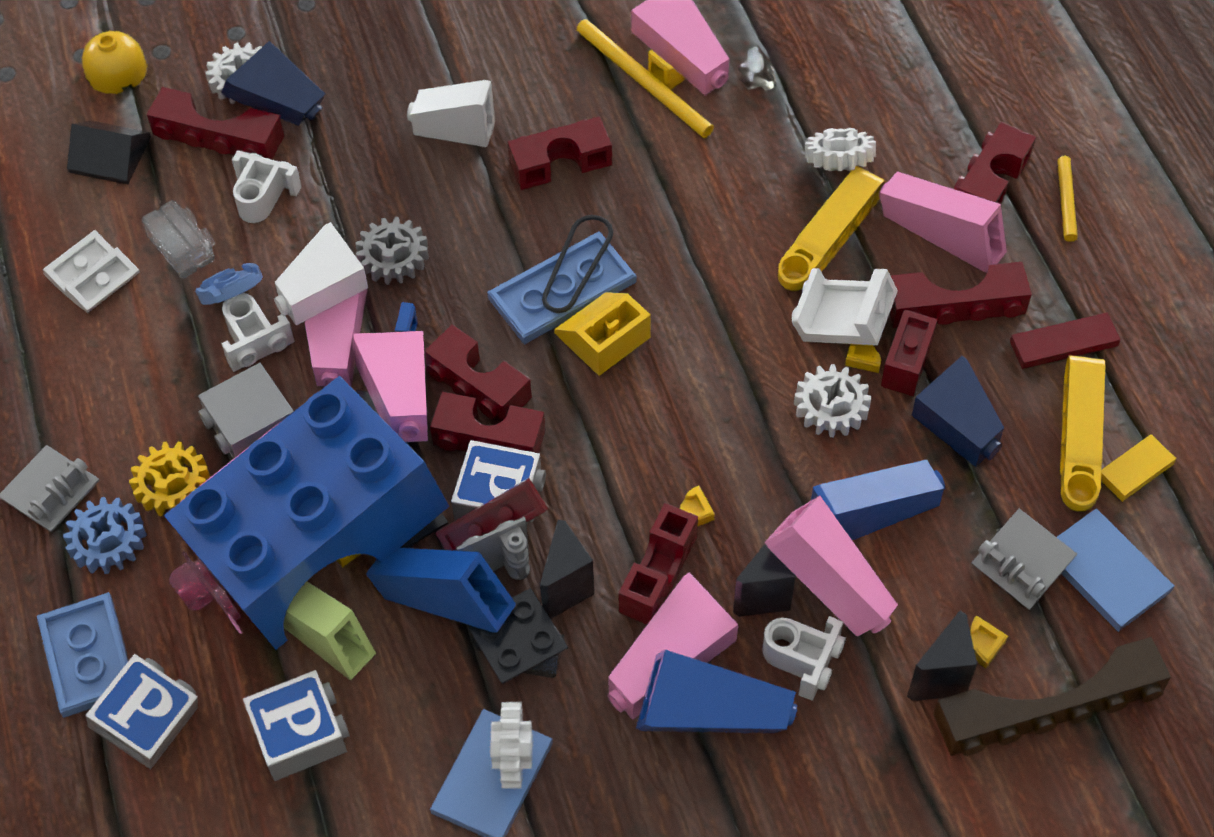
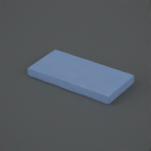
(521, 297)

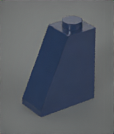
(275, 86)
(960, 413)

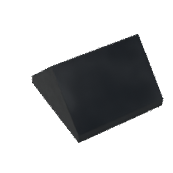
(105, 150)
(567, 572)
(764, 586)
(946, 665)

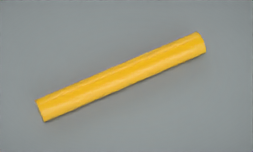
(1067, 199)

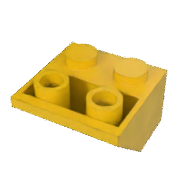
(606, 330)

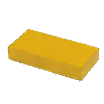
(1137, 467)

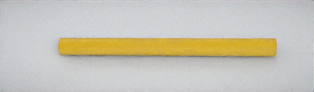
(645, 78)

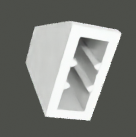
(455, 113)
(319, 277)

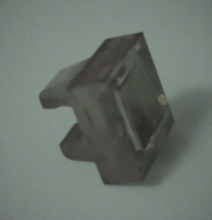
(758, 69)

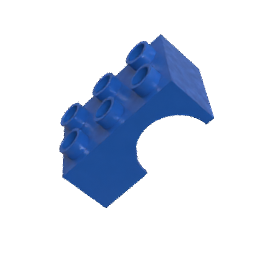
(303, 497)

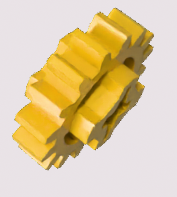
(167, 476)

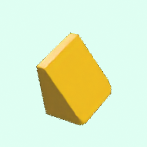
(663, 71)

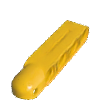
(830, 228)
(1082, 432)

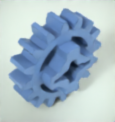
(104, 535)

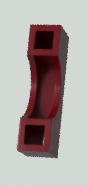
(176, 118)
(1000, 294)

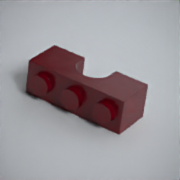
(582, 142)
(1002, 153)
(452, 361)
(457, 424)
(666, 553)

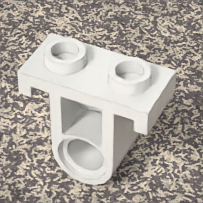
(260, 184)
(252, 332)
(807, 653)

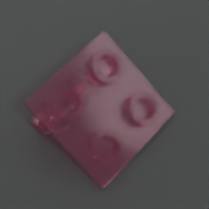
(198, 588)

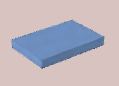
(1112, 571)
(82, 651)
(474, 790)

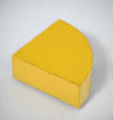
(863, 357)
(697, 504)
(986, 641)

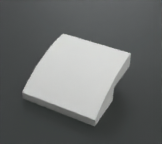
(90, 271)

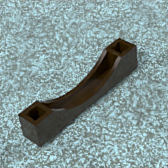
(980, 719)

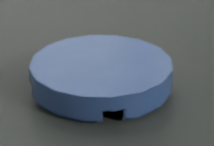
(228, 284)

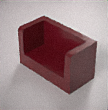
(908, 353)

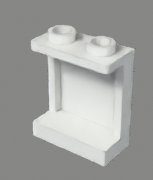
(844, 309)

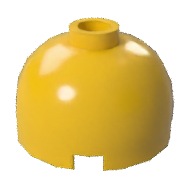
(113, 62)

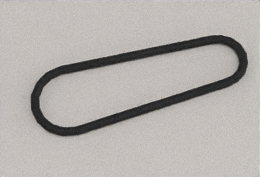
(589, 272)

